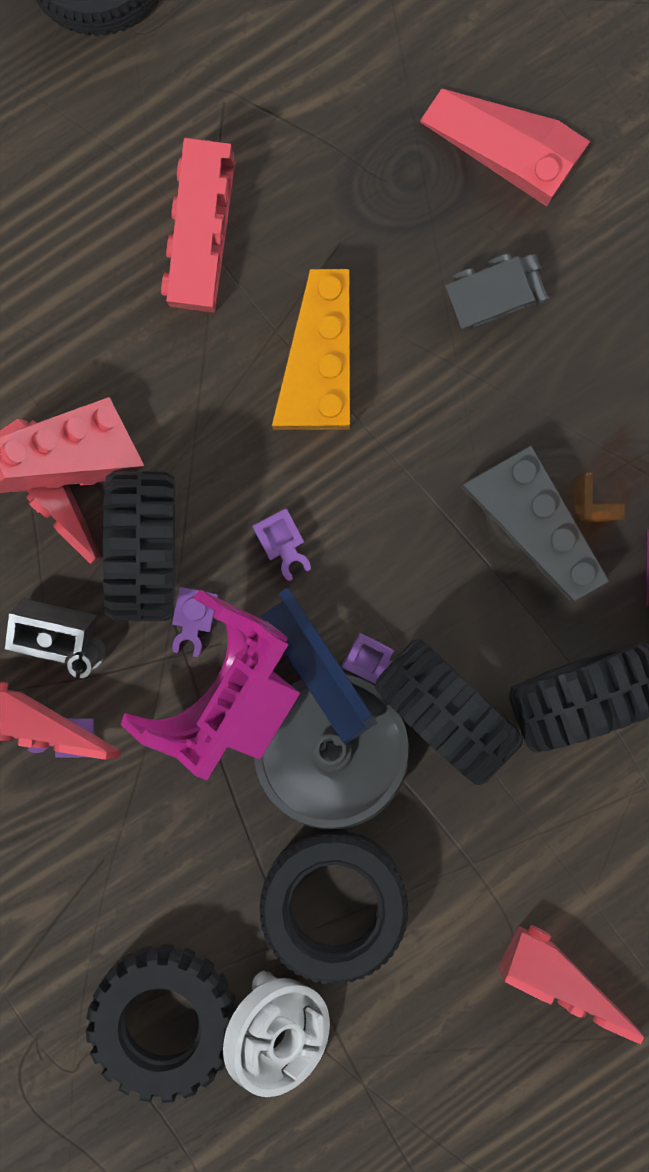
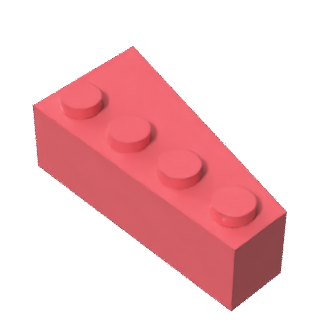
(200, 225)
(67, 450)

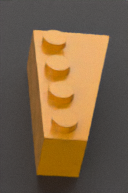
(318, 366)

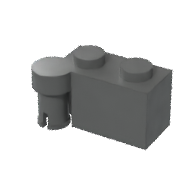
(496, 290)
(55, 634)

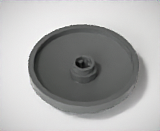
(321, 778)

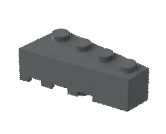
(534, 516)

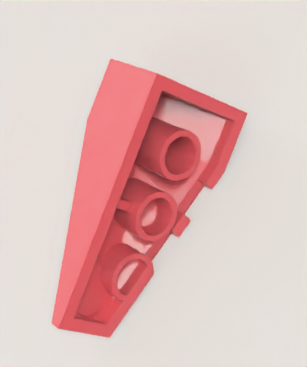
(514, 143)
(63, 508)
(40, 727)
(547, 973)

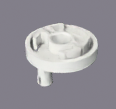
(256, 1024)

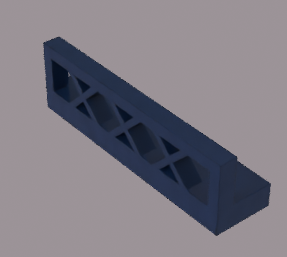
(320, 669)

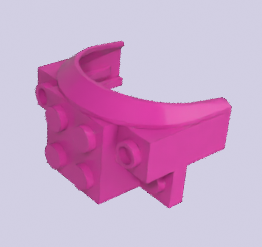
(240, 706)

